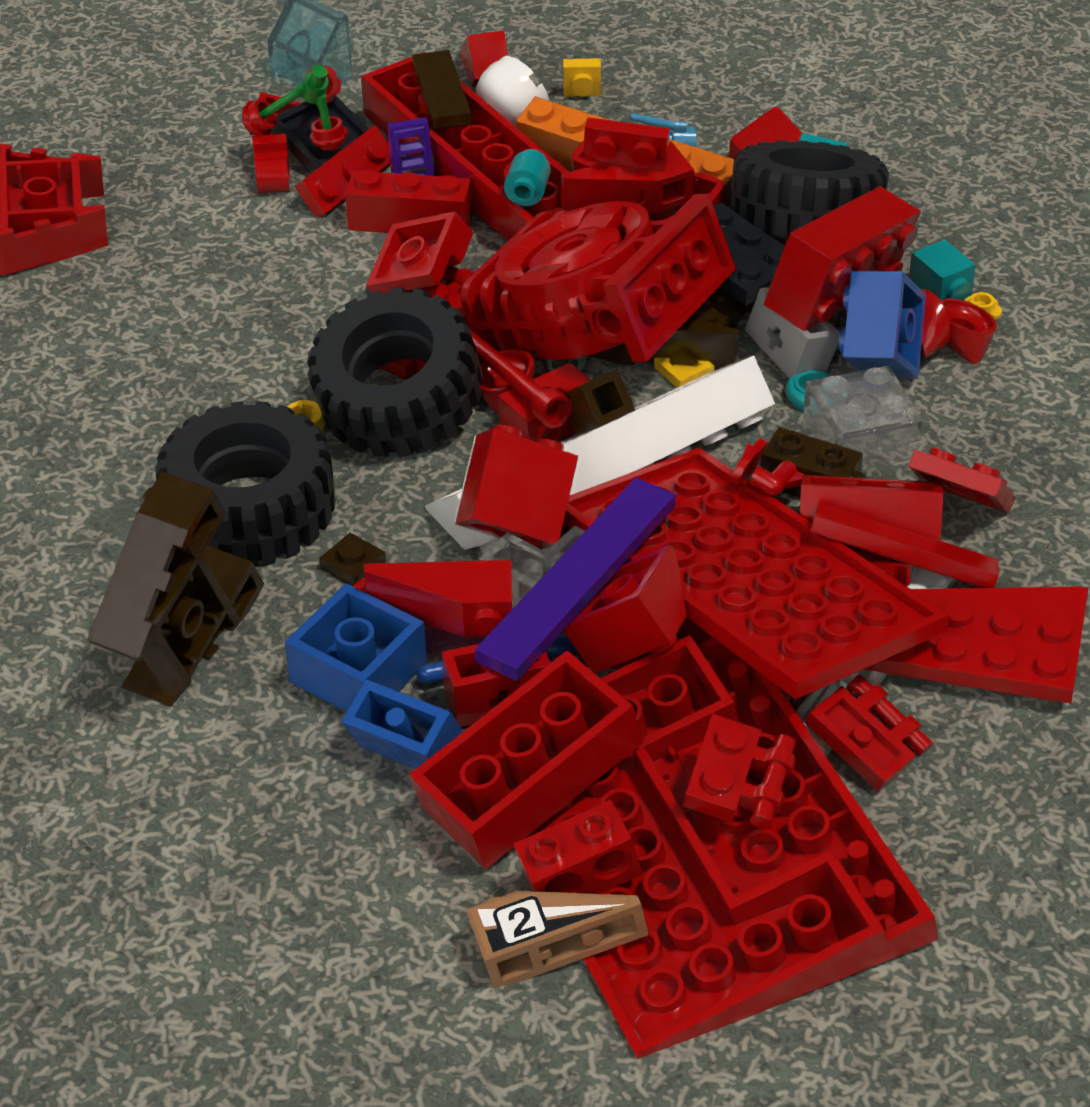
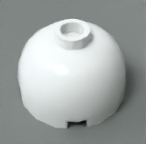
(508, 87)

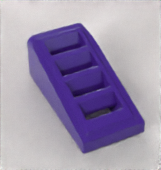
(408, 129)

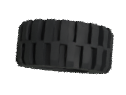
(797, 182)
(384, 331)
(257, 443)

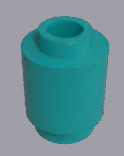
(527, 177)

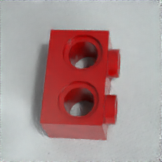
(580, 854)

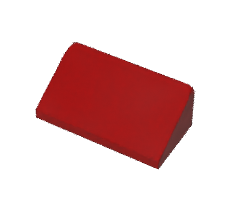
(769, 127)

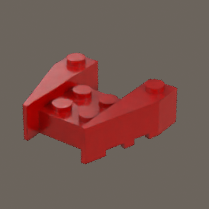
(45, 209)

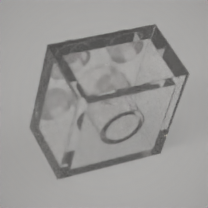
(864, 414)

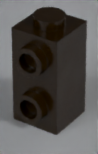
(810, 457)

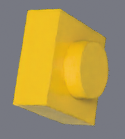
(582, 77)
(682, 373)

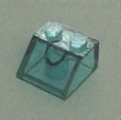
(307, 37)

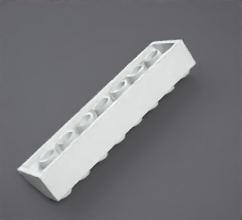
(651, 432)

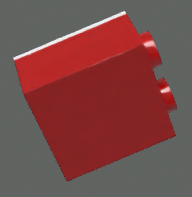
(516, 487)

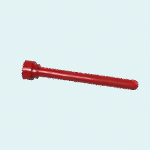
(548, 405)

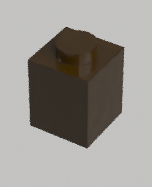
(598, 402)

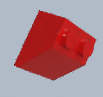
(631, 613)

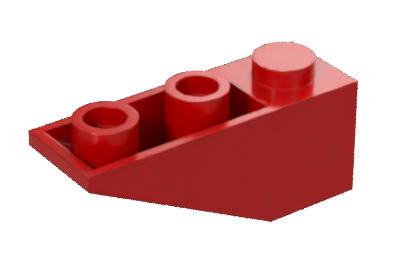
(648, 187)

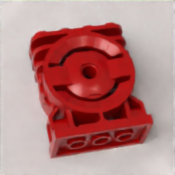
(598, 280)

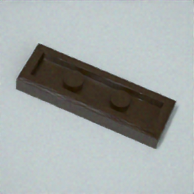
(441, 89)

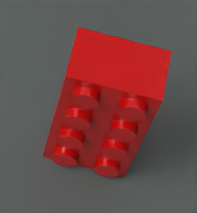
(822, 254)
(526, 758)

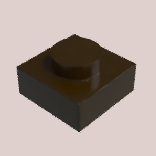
(348, 558)

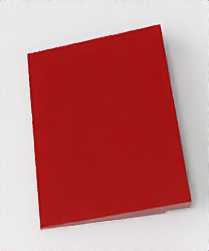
(732, 907)

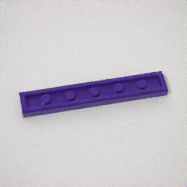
(574, 579)

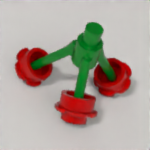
(318, 89)

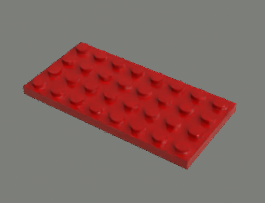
(767, 584)

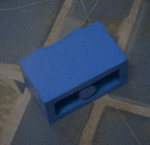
(398, 724)

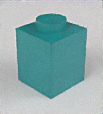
(943, 271)

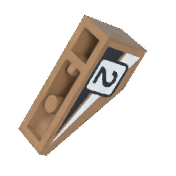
(547, 930)

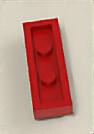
(329, 182)

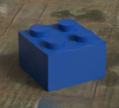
(883, 322)
(354, 641)

